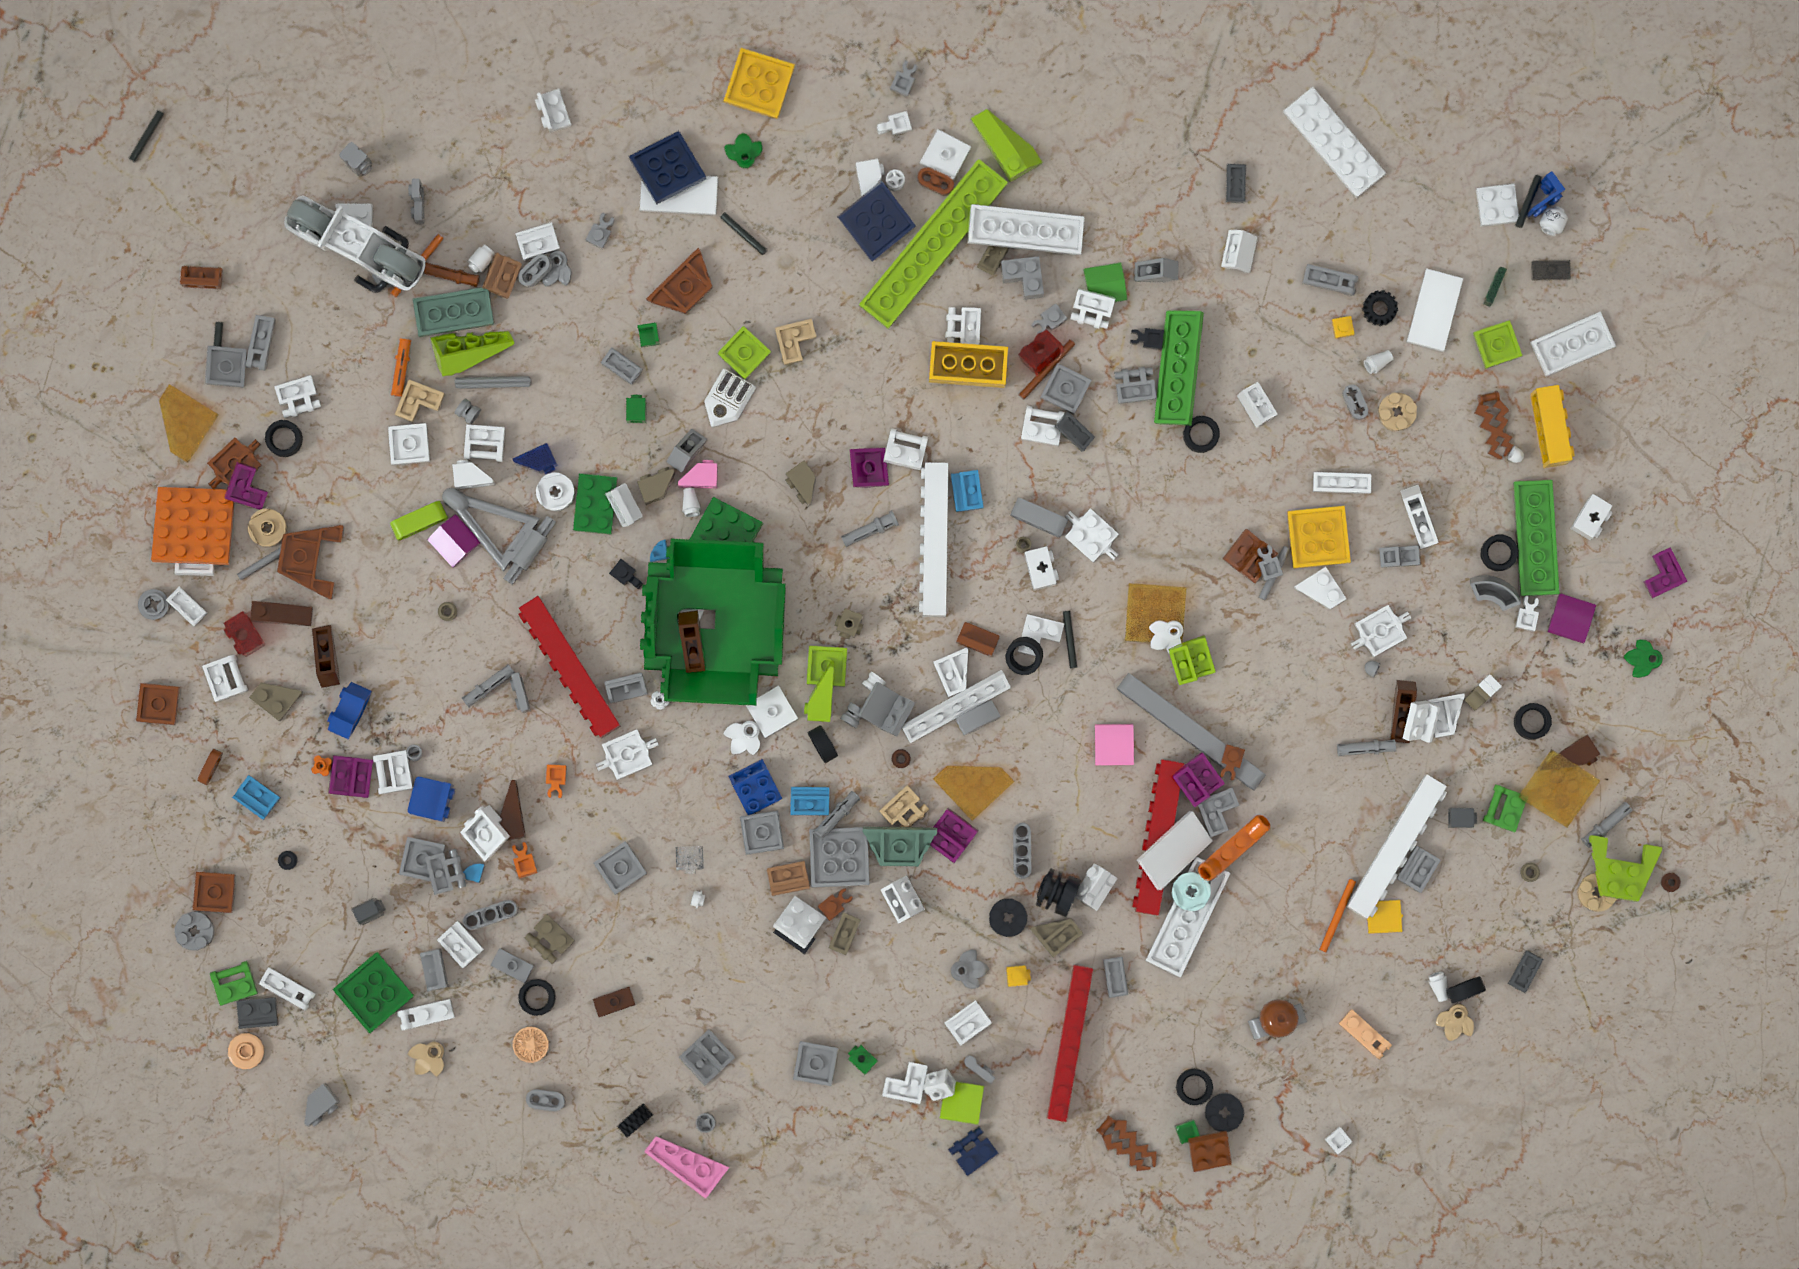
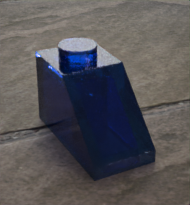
(538, 460)

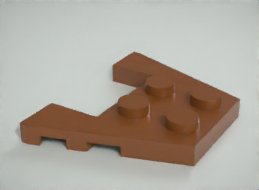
(300, 557)

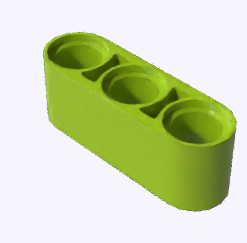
(418, 520)

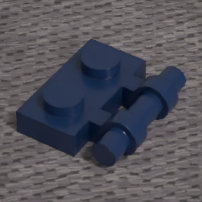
(977, 1155)

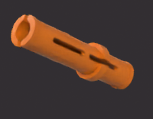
(404, 344)

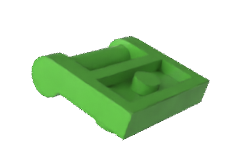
(1510, 812)
(236, 989)

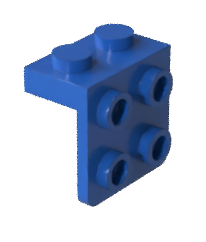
(431, 799)

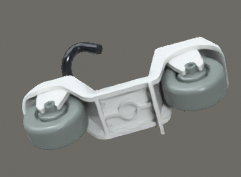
(358, 243)

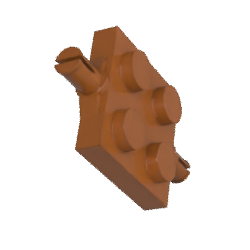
(226, 460)

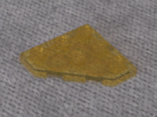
(184, 422)
(973, 787)

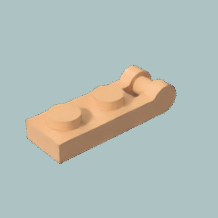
(1364, 1033)

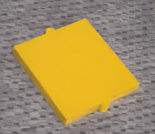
(1386, 918)

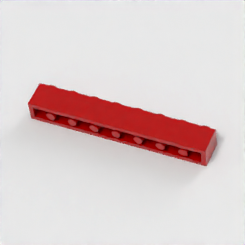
(569, 667)
(1163, 816)
(1069, 1043)

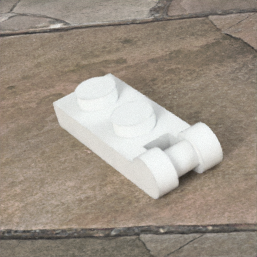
(286, 988)
(427, 1014)

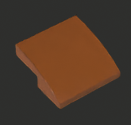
(1244, 555)

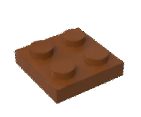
(157, 704)
(214, 892)
(1210, 1151)

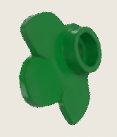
(743, 148)
(1640, 658)

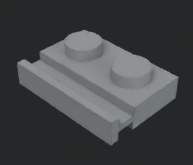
(518, 686)
(1418, 869)

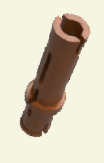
(457, 276)

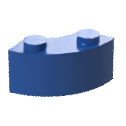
(349, 711)

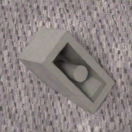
(1156, 270)
(686, 450)

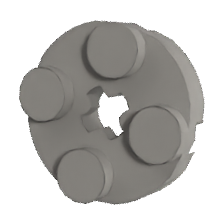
(184, 936)

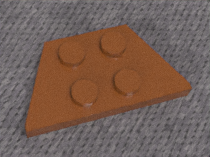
(684, 286)

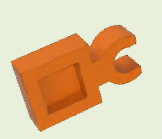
(556, 776)
(524, 863)

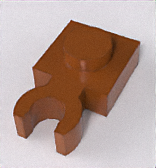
(1231, 758)
(832, 906)

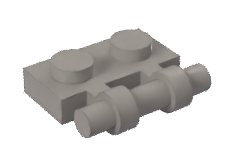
(1135, 391)
(439, 873)

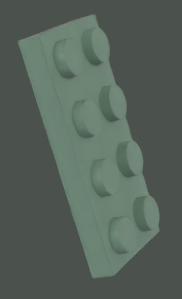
(453, 311)

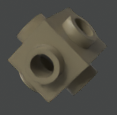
(852, 617)

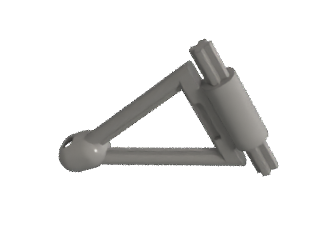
(524, 546)

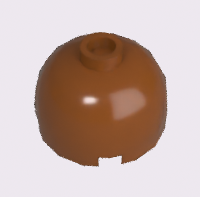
(1279, 1018)

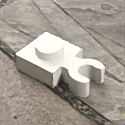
(1527, 617)

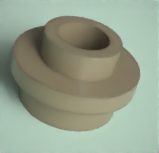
(441, 609)
(1536, 872)

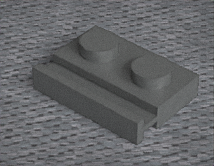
(257, 1013)

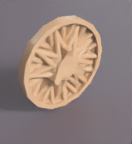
(530, 1044)
(245, 1051)

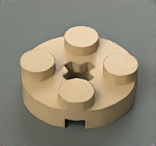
(1407, 407)
(257, 523)
(1588, 900)

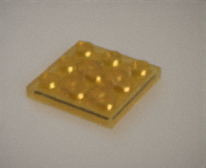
(1151, 604)
(1559, 788)

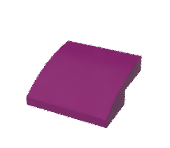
(1571, 618)
(350, 776)
(1198, 779)
(952, 835)

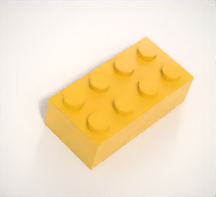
(968, 364)
(1551, 426)

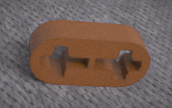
(210, 767)

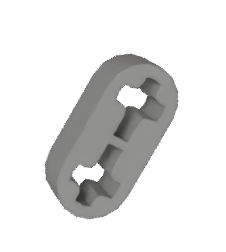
(1351, 404)

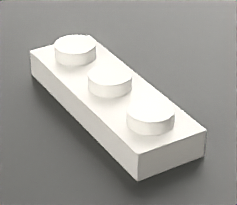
(1341, 482)

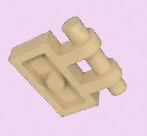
(900, 805)

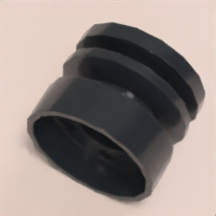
(1058, 892)

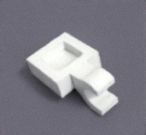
(897, 123)

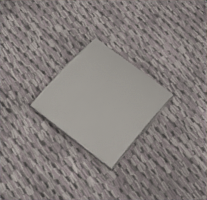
(706, 1057)

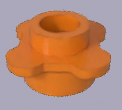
(326, 765)

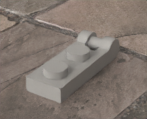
(1329, 279)
(260, 342)

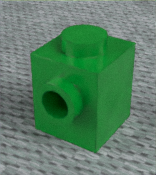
(636, 409)
(862, 1059)

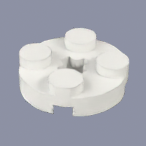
(546, 485)

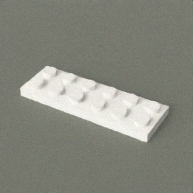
(1334, 142)
(1025, 229)
(1183, 928)

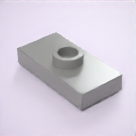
(621, 366)
(512, 965)
(1115, 977)

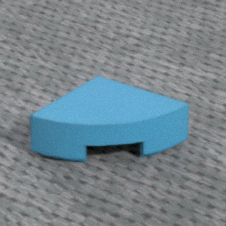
(659, 552)
(474, 872)

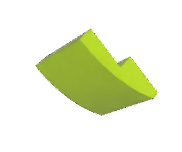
(1192, 660)
(964, 1104)

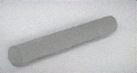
(259, 564)
(1269, 583)

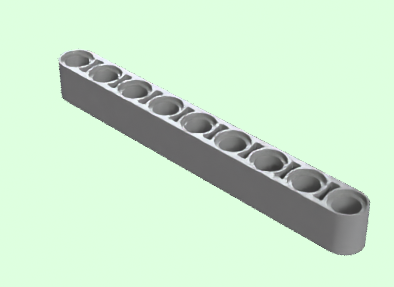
(1186, 728)

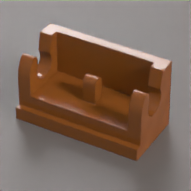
(201, 277)

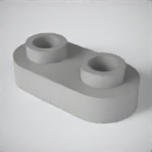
(535, 268)
(545, 1101)

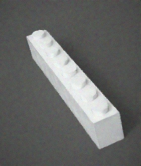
(935, 539)
(1396, 847)

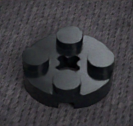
(1005, 928)
(1231, 1121)

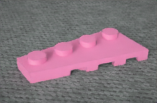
(692, 1168)

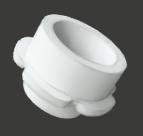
(655, 703)
(697, 899)

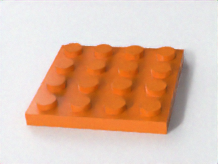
(192, 526)

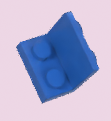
(1550, 186)
(755, 787)

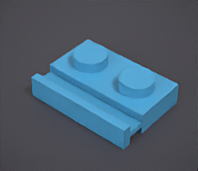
(967, 491)
(256, 797)
(810, 801)

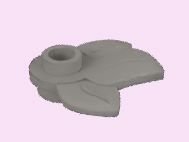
(559, 271)
(972, 969)

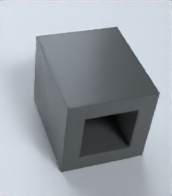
(1461, 818)

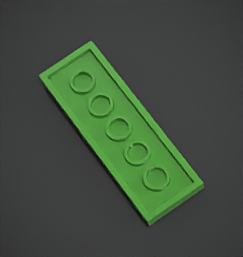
(1178, 367)
(1536, 538)

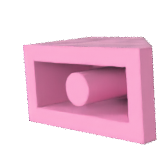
(701, 476)

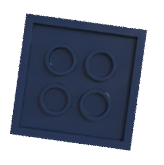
(667, 167)
(876, 221)

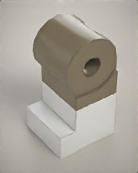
(1482, 692)

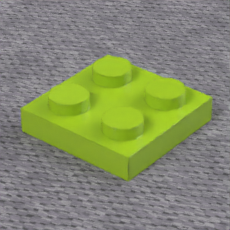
(1497, 344)
(744, 352)
(819, 659)

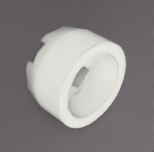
(1516, 455)

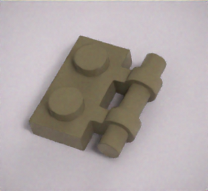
(554, 934)

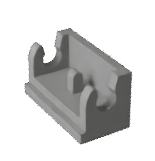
(626, 687)
(434, 970)

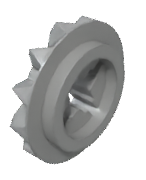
(145, 601)

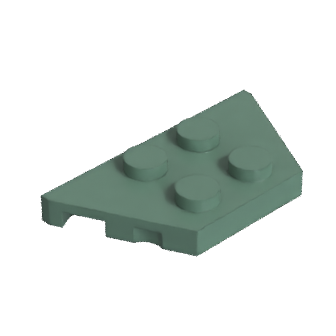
(899, 844)

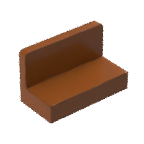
(978, 639)

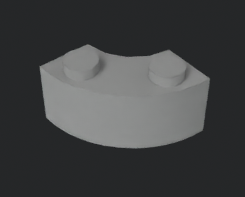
(1495, 590)

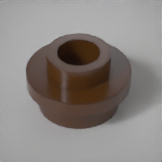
(901, 752)
(1664, 882)

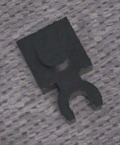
(1151, 338)

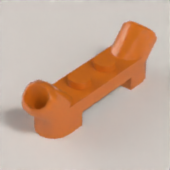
(1234, 848)

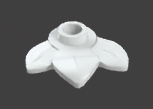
(1163, 637)
(742, 740)

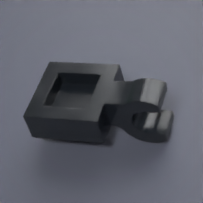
(624, 573)

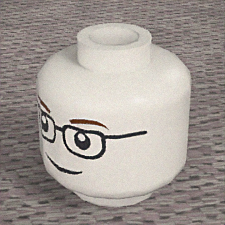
(1553, 221)

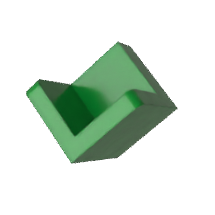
(648, 334)
(1186, 1130)

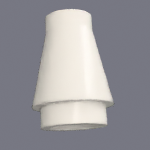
(1376, 362)
(690, 503)
(1438, 983)

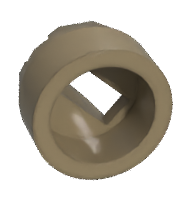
(1020, 541)

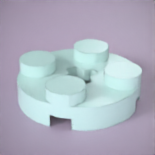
(1200, 897)

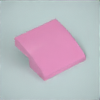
(1114, 744)

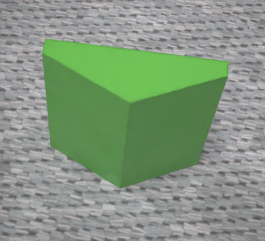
(1107, 281)

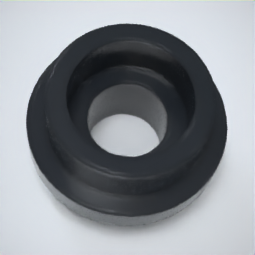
(281, 860)

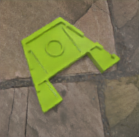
(1622, 878)

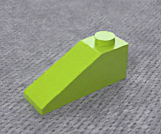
(820, 700)

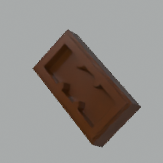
(614, 1002)

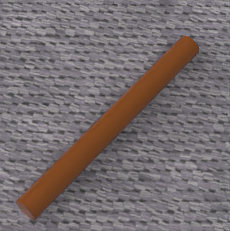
(1037, 379)

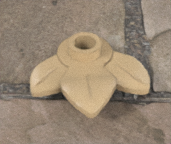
(1455, 1025)
(426, 1060)

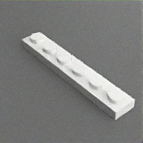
(955, 706)

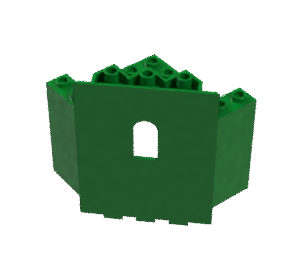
(747, 620)

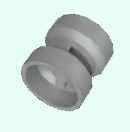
(467, 411)
(849, 718)
(703, 1124)

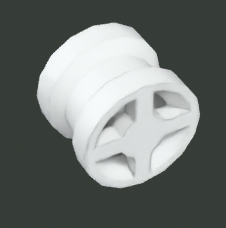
(895, 176)
(873, 678)

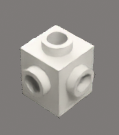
(939, 1084)

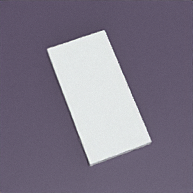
(694, 200)
(1434, 310)
(1573, 344)
(1174, 850)

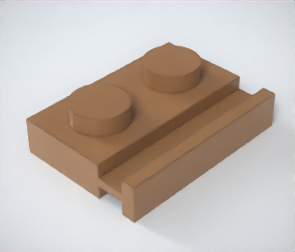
(502, 275)
(788, 878)

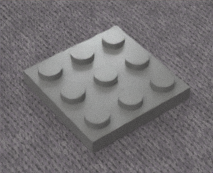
(839, 858)

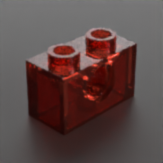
(1041, 361)
(253, 640)

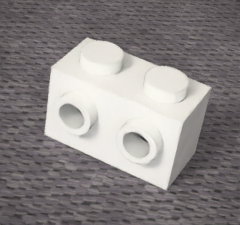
(902, 899)

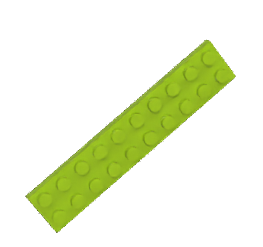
(931, 245)

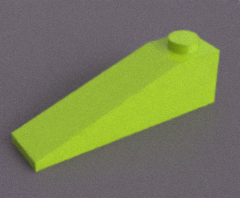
(1008, 148)
(459, 353)

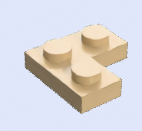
(789, 339)
(416, 395)

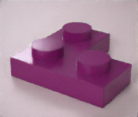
(240, 487)
(1670, 574)

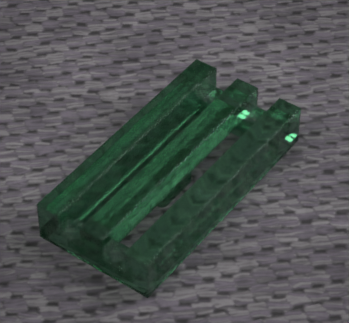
(1494, 286)

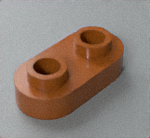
(936, 180)

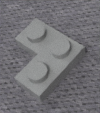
(416, 191)
(1212, 810)

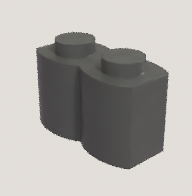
(368, 911)

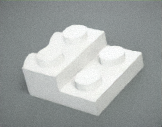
(485, 832)

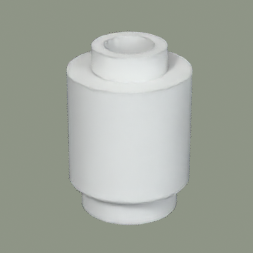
(481, 259)

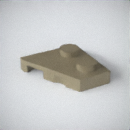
(275, 699)
(1057, 935)

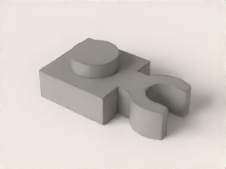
(903, 81)
(599, 234)
(1051, 318)
(1269, 566)

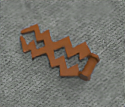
(1495, 432)
(1132, 1149)

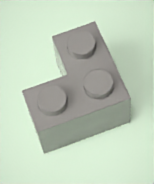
(1027, 271)

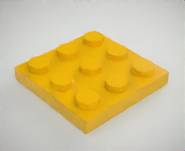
(759, 83)
(1318, 537)

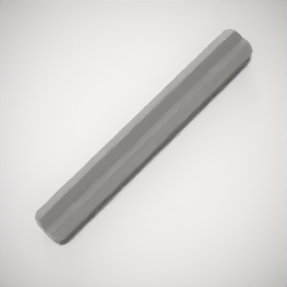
(492, 382)

